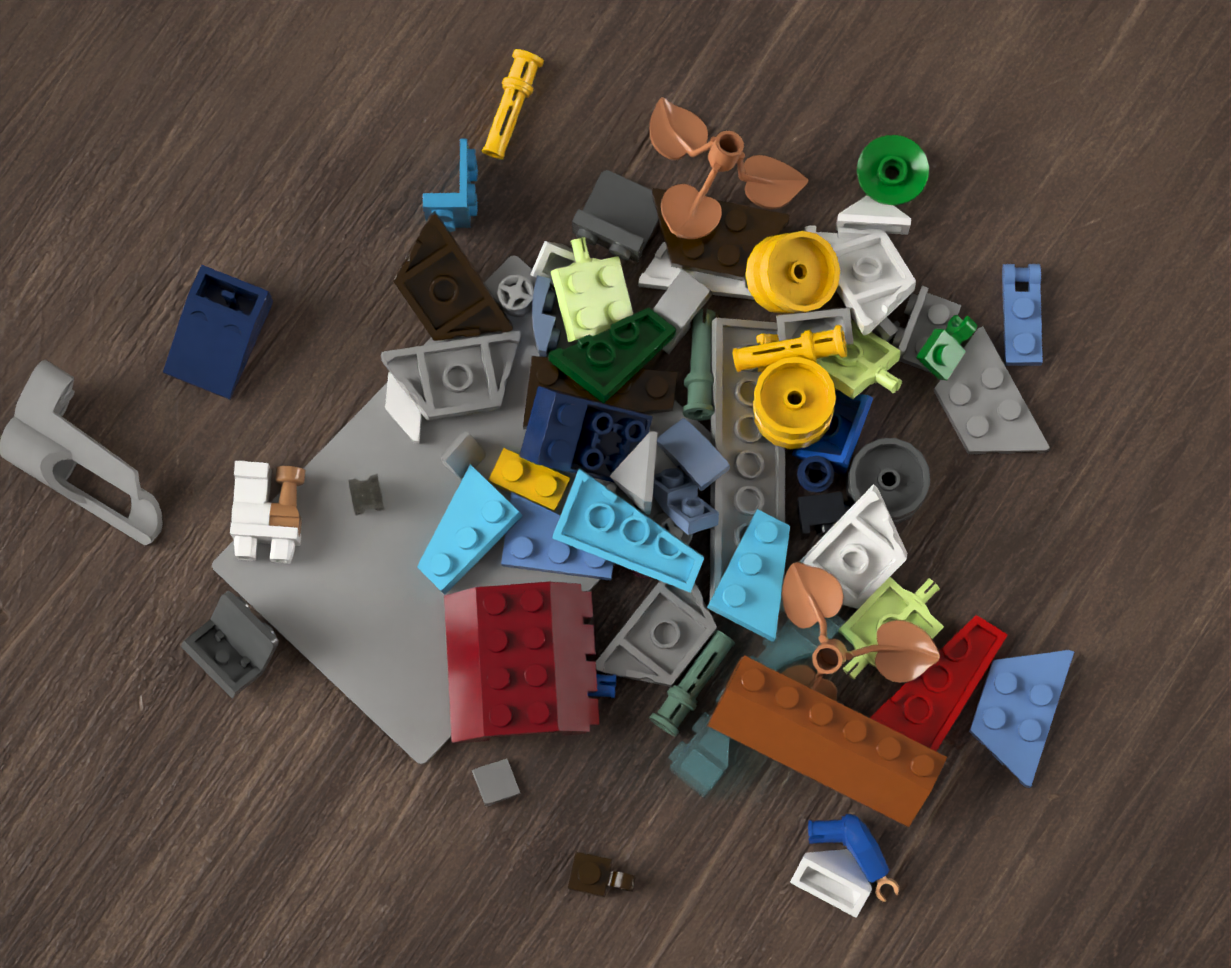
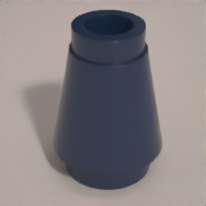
(817, 465)

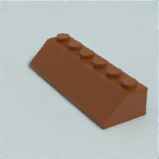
(826, 741)

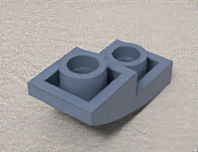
(544, 325)
(693, 453)
(679, 500)

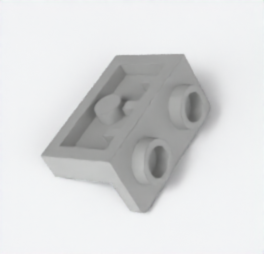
(925, 315)

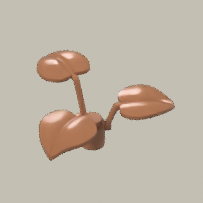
(690, 212)
(815, 594)

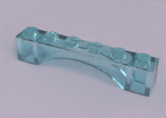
(706, 755)

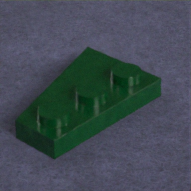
(615, 355)

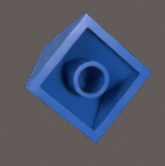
(844, 431)

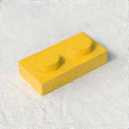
(529, 480)

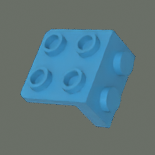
(457, 208)

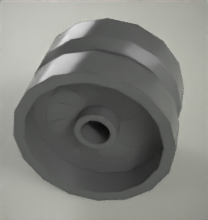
(894, 460)

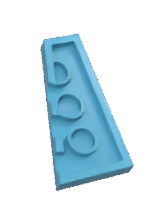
(617, 531)

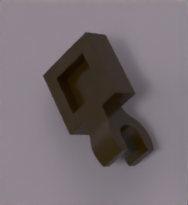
(593, 875)

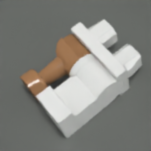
(260, 521)

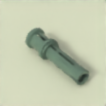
(700, 380)
(678, 695)

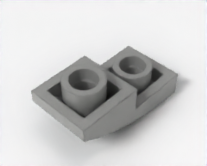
(681, 304)

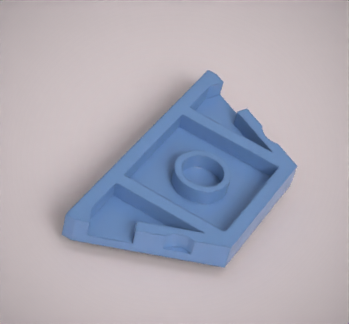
(1019, 709)

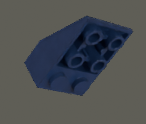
(217, 331)
(581, 433)

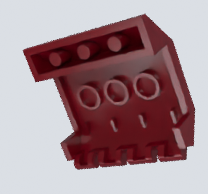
(520, 661)

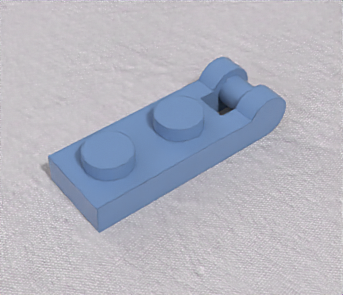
(1022, 316)

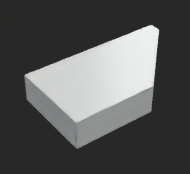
(403, 409)

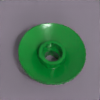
(898, 154)

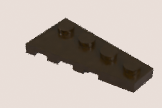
(645, 392)

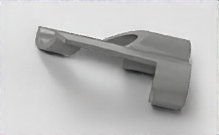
(51, 446)

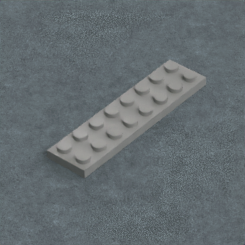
(755, 463)

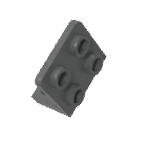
(617, 216)
(232, 645)

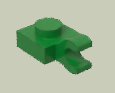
(943, 348)

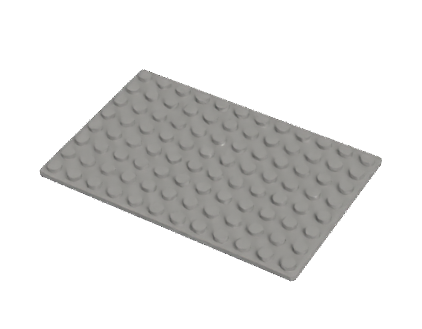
(354, 581)

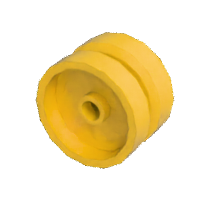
(792, 272)
(794, 381)

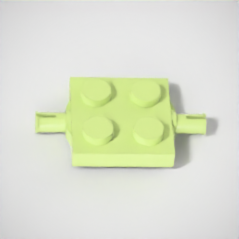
(590, 293)
(864, 365)
(885, 605)

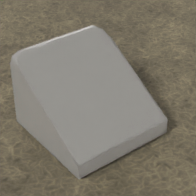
(461, 454)
(496, 782)

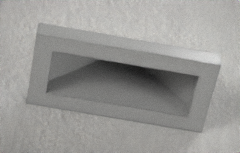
(794, 324)
(636, 473)

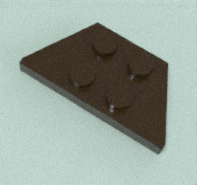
(728, 245)
(446, 287)

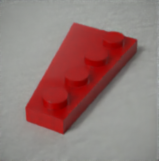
(932, 702)

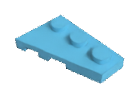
(467, 531)
(754, 577)

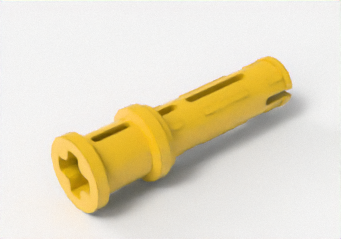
(522, 89)
(807, 346)

